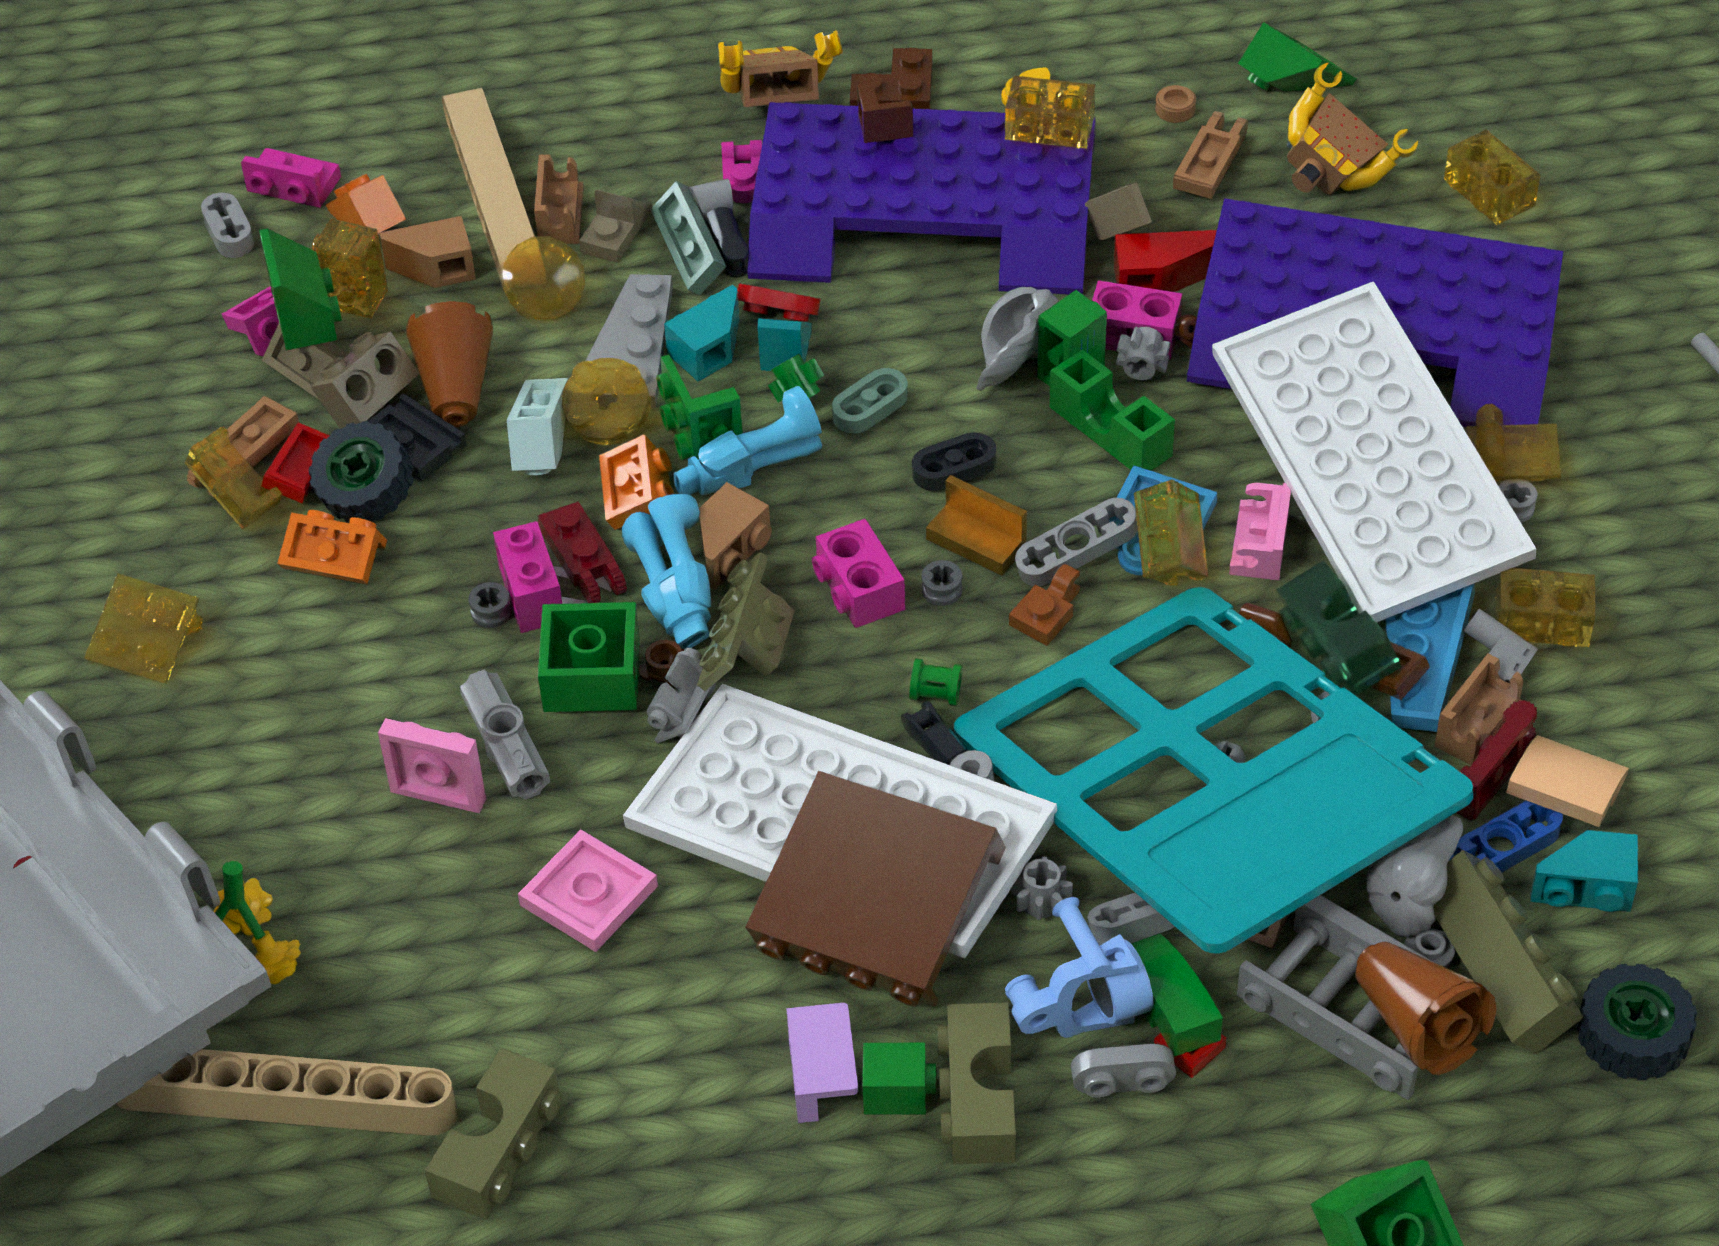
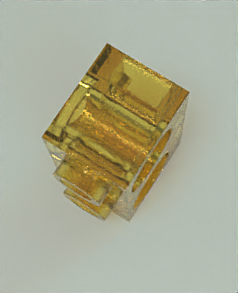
(1050, 112)
(1491, 177)
(354, 265)
(1547, 605)

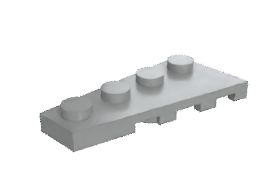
(637, 329)

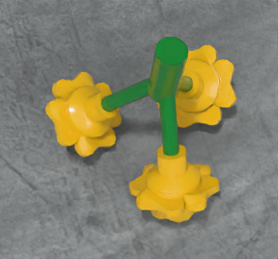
(245, 909)

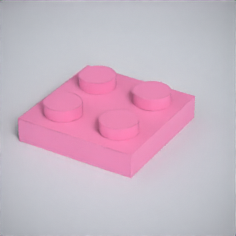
(432, 765)
(588, 890)

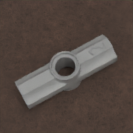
(504, 734)

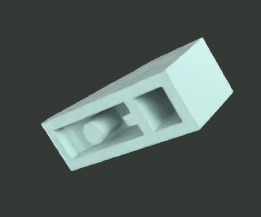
(537, 426)

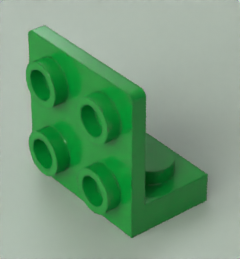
(696, 419)

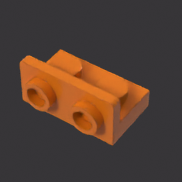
(633, 478)
(330, 547)

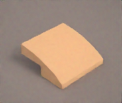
(1567, 780)

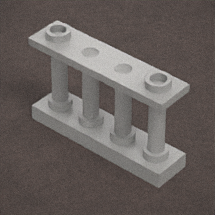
(1345, 936)

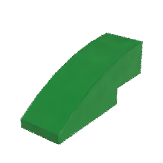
(1180, 1000)

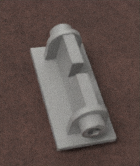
(677, 709)

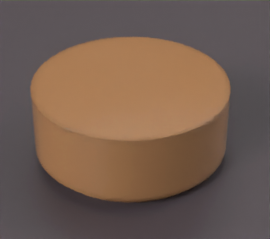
(1175, 104)

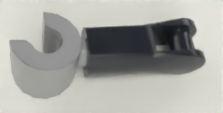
(716, 208)
(943, 743)

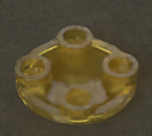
(543, 278)

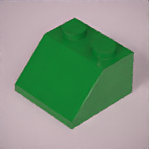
(300, 292)

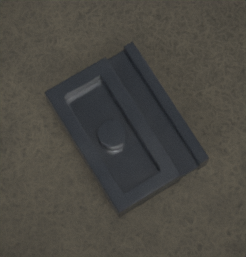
(422, 433)

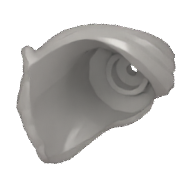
(1012, 333)
(1419, 876)

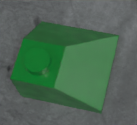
(1286, 62)
(1388, 1210)

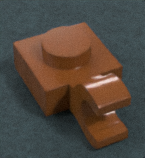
(1047, 611)

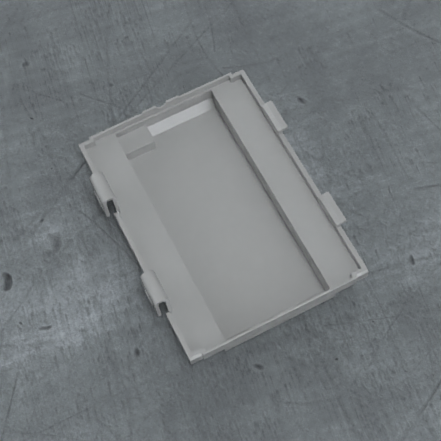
(99, 939)

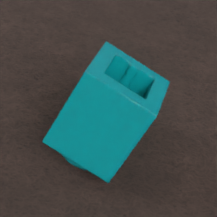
(705, 335)
(1590, 872)

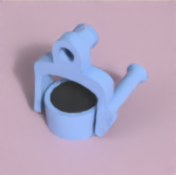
(1112, 974)

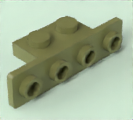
(750, 625)

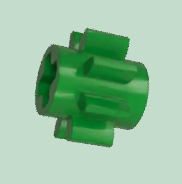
(796, 373)

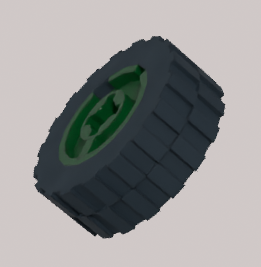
(356, 491)
(1642, 1046)

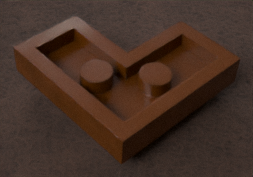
(908, 80)

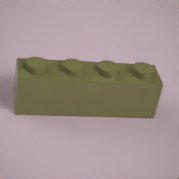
(1503, 955)

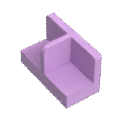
(820, 1056)

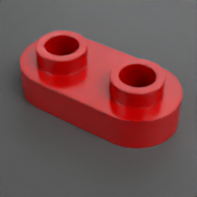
(795, 306)

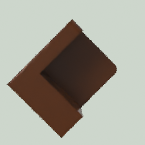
(883, 120)

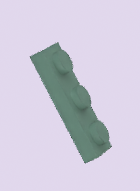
(688, 238)

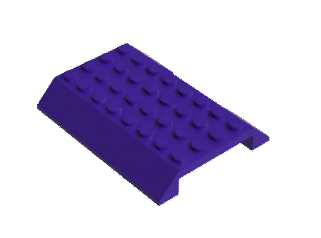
(943, 181)
(1455, 296)

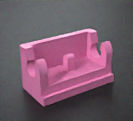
(1261, 532)

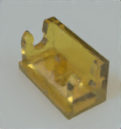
(231, 478)
(1170, 533)

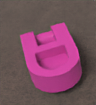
(741, 175)

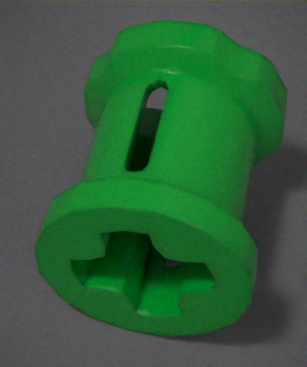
(922, 688)

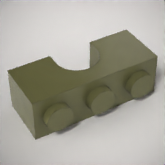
(980, 1118)
(480, 1169)

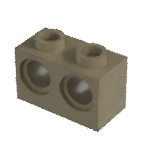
(368, 386)

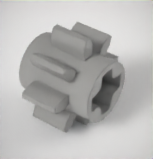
(1143, 353)
(1041, 887)

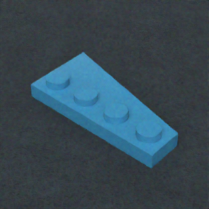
(1438, 634)

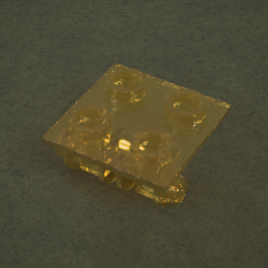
(1515, 450)
(143, 628)

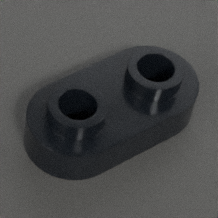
(962, 457)

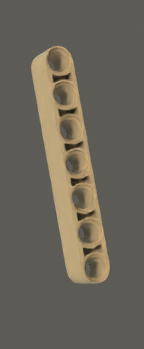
(487, 173)
(304, 1097)

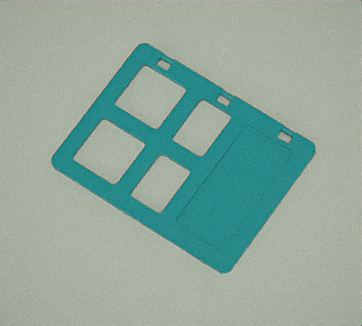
(1261, 829)

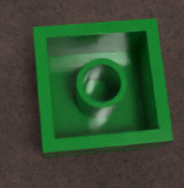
(589, 657)

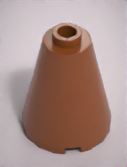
(451, 357)
(1426, 1005)

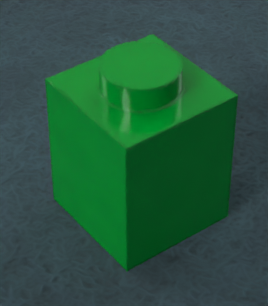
(896, 1078)

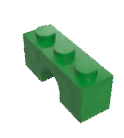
(1086, 399)

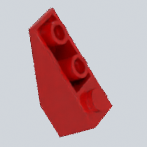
(1163, 259)

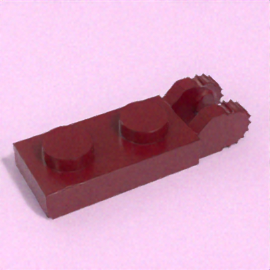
(581, 550)
(1499, 756)

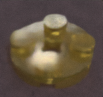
(594, 379)

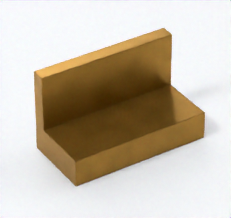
(979, 526)

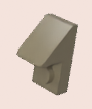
(1118, 211)
(613, 226)

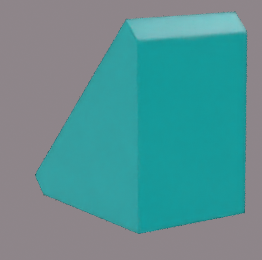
(781, 341)

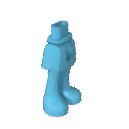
(736, 457)
(679, 594)

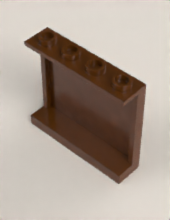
(872, 888)

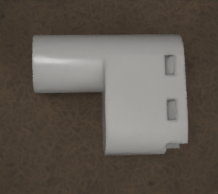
(1503, 643)

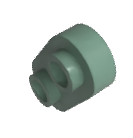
(869, 400)

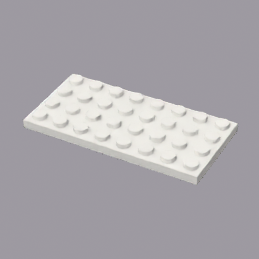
(1373, 453)
(750, 763)

